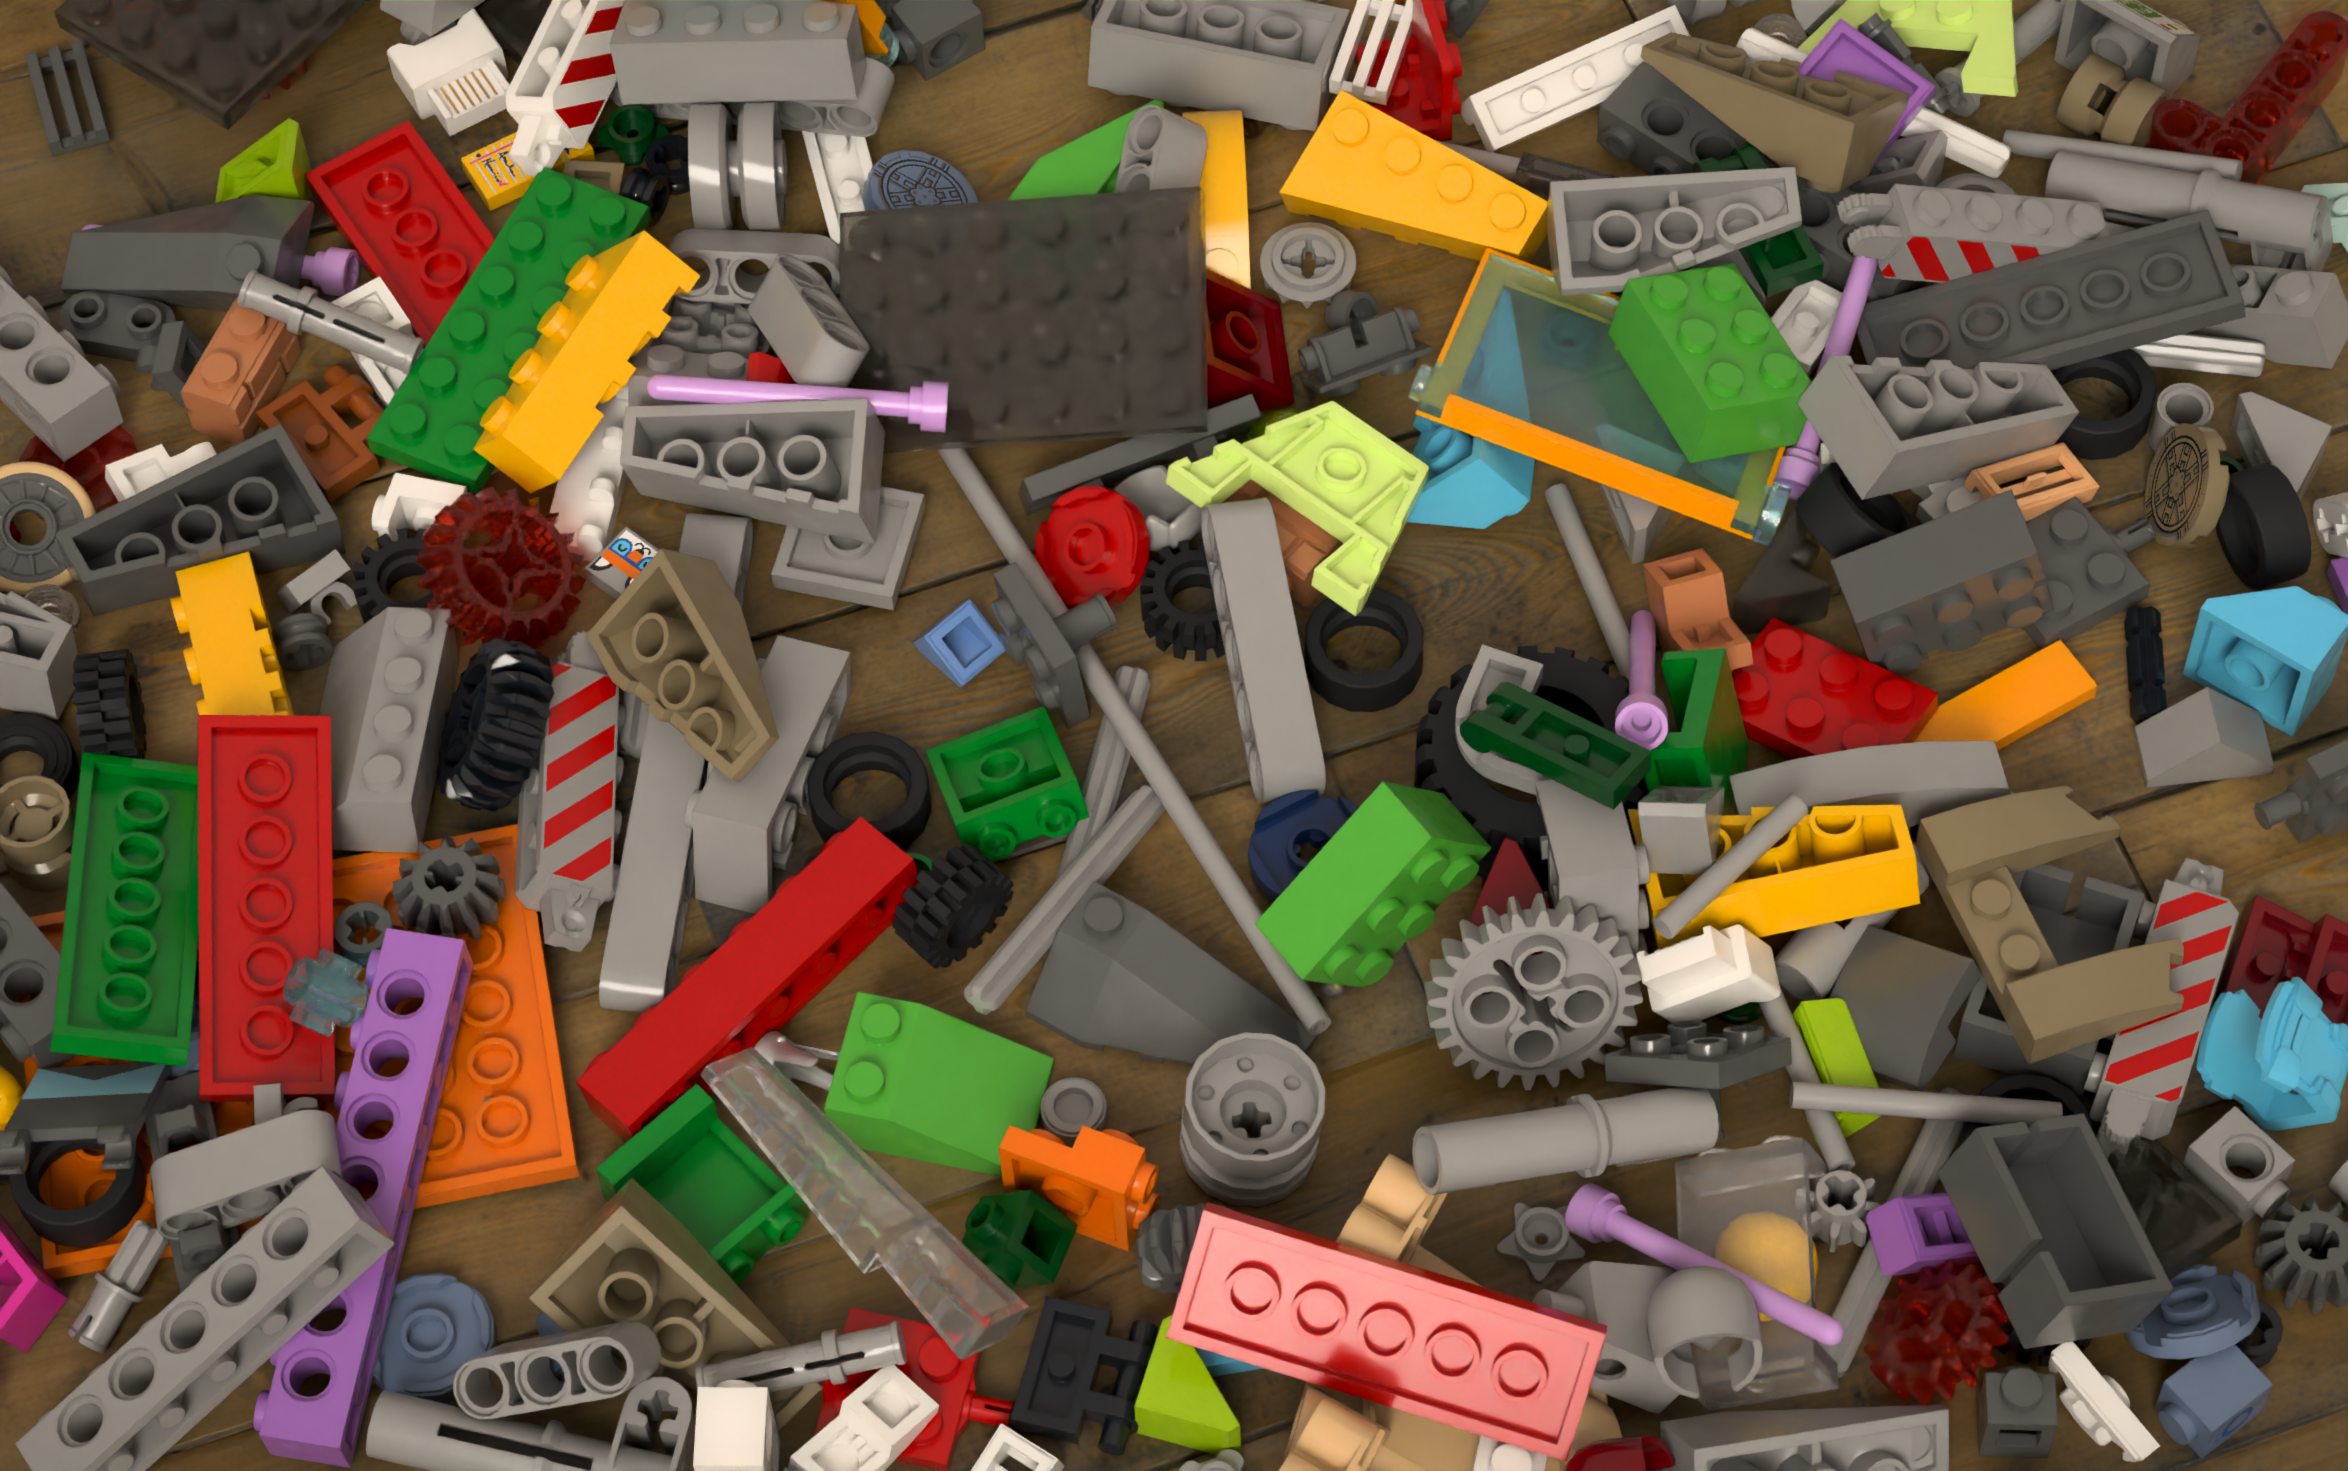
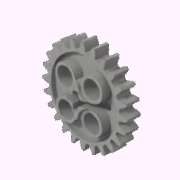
(1493, 1026)

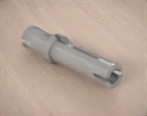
(264, 294)
(814, 1361)

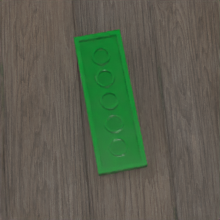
(494, 321)
(130, 913)

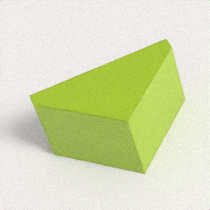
(268, 167)
(1182, 1400)

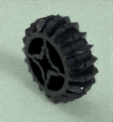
(495, 725)

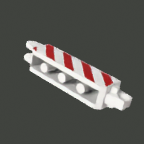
(562, 81)

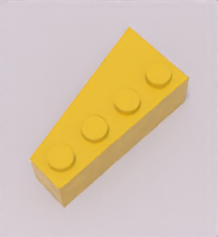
(1404, 184)
(230, 639)
(1820, 872)

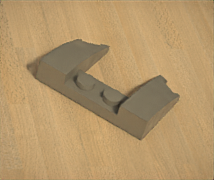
(2044, 1004)

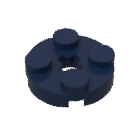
(1282, 830)

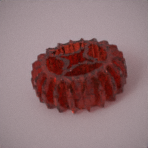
(529, 560)

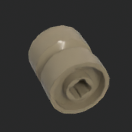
(2128, 114)
(36, 832)

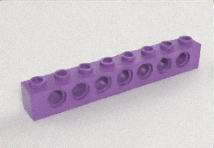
(407, 966)

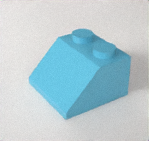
(2269, 651)

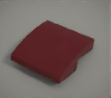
(2281, 945)

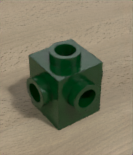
(1019, 1237)

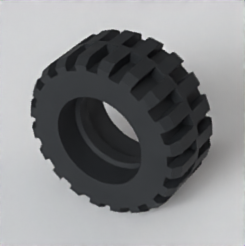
(1441, 768)

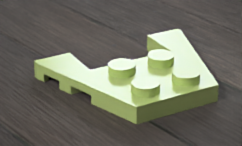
(1956, 25)
(1331, 473)

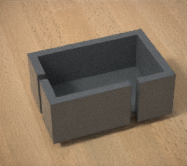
(1944, 584)
(2102, 925)
(2054, 1230)

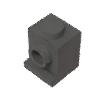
(2016, 1401)

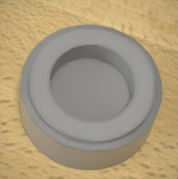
(1071, 1105)

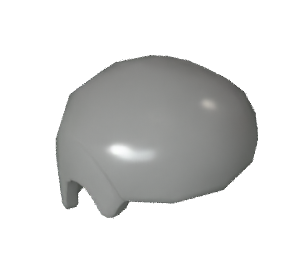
(1166, 512)

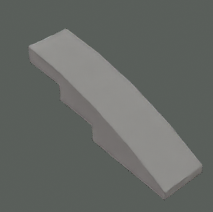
(1916, 775)

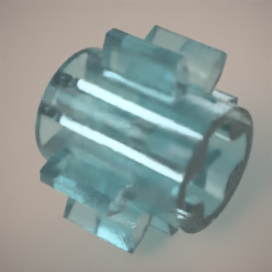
(325, 992)

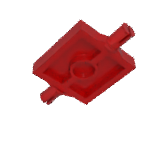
(940, 1375)

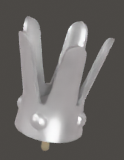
(796, 1060)

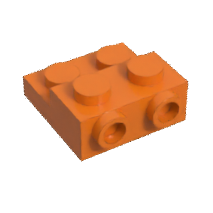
(1096, 1183)

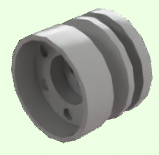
(1256, 1086)

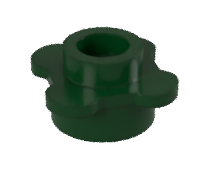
(628, 122)

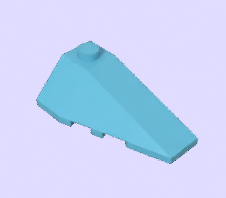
(1468, 478)

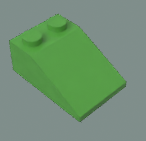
(932, 1085)

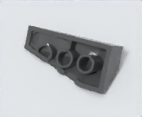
(193, 253)
(1145, 988)

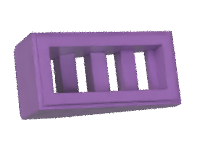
(1902, 1240)

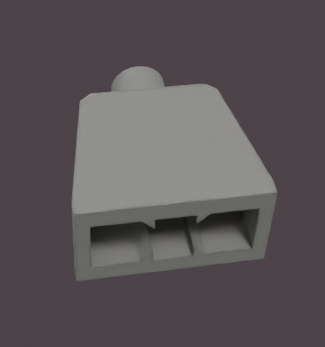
(1620, 1299)

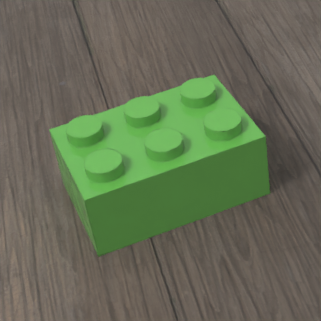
(1711, 362)
(1373, 886)

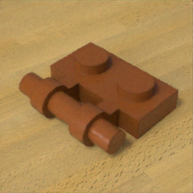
(329, 448)

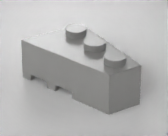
(34, 658)

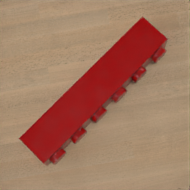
(754, 979)

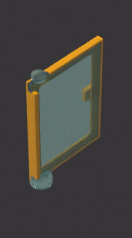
(1553, 386)

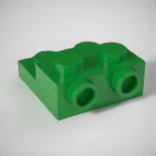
(1008, 784)

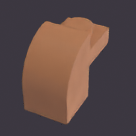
(1692, 607)

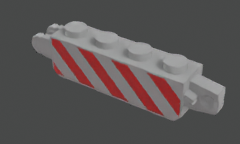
(1957, 232)
(570, 801)
(2151, 1062)

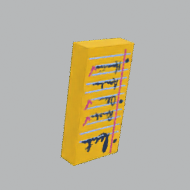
(500, 178)

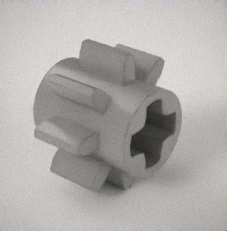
(1835, 1223)

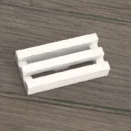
(1384, 12)

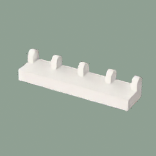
(1564, 84)
(594, 482)

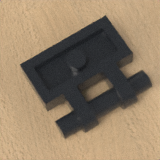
(1063, 1370)

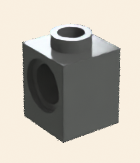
(937, 33)

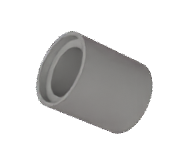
(2182, 404)

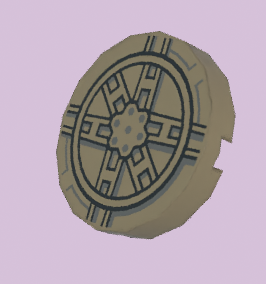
(2186, 485)

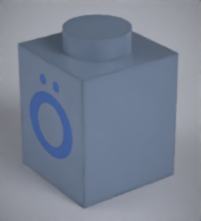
(2212, 1399)

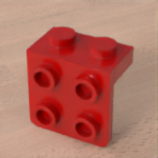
(1425, 83)

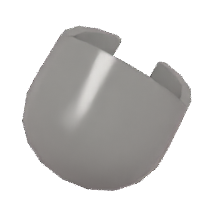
(1701, 1309)

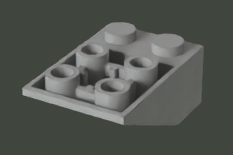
(698, 342)

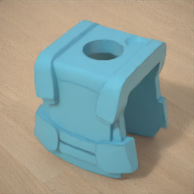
(2276, 1057)

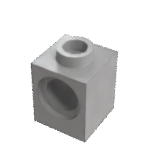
(2240, 1142)

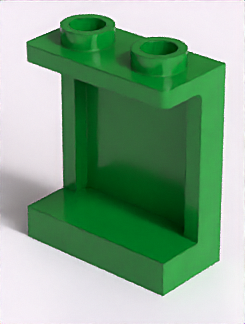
(1709, 725)
(708, 1183)

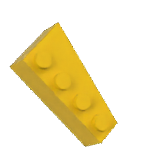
(581, 358)

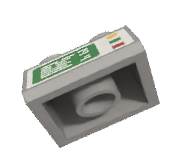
(2129, 36)

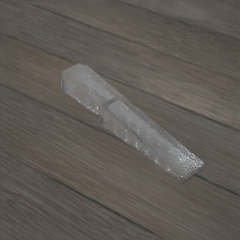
(867, 1207)

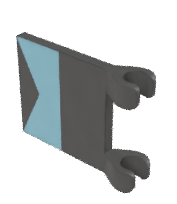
(83, 1104)

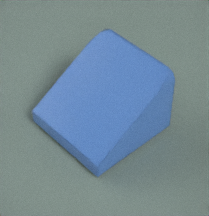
(960, 643)

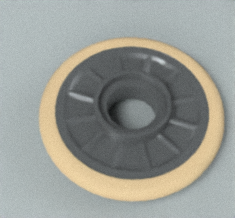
(58, 502)

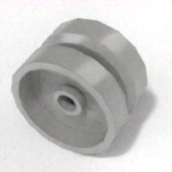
(743, 168)

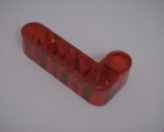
(2271, 106)

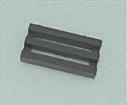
(58, 63)

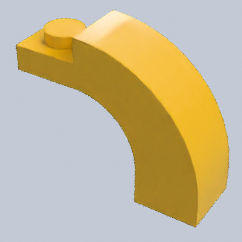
(1225, 194)

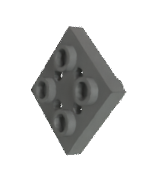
(1049, 643)
(1699, 1058)

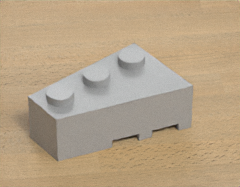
(1593, 860)

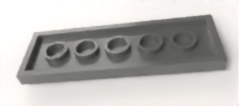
(2064, 302)

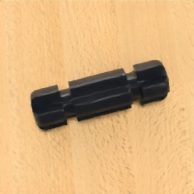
(2145, 663)

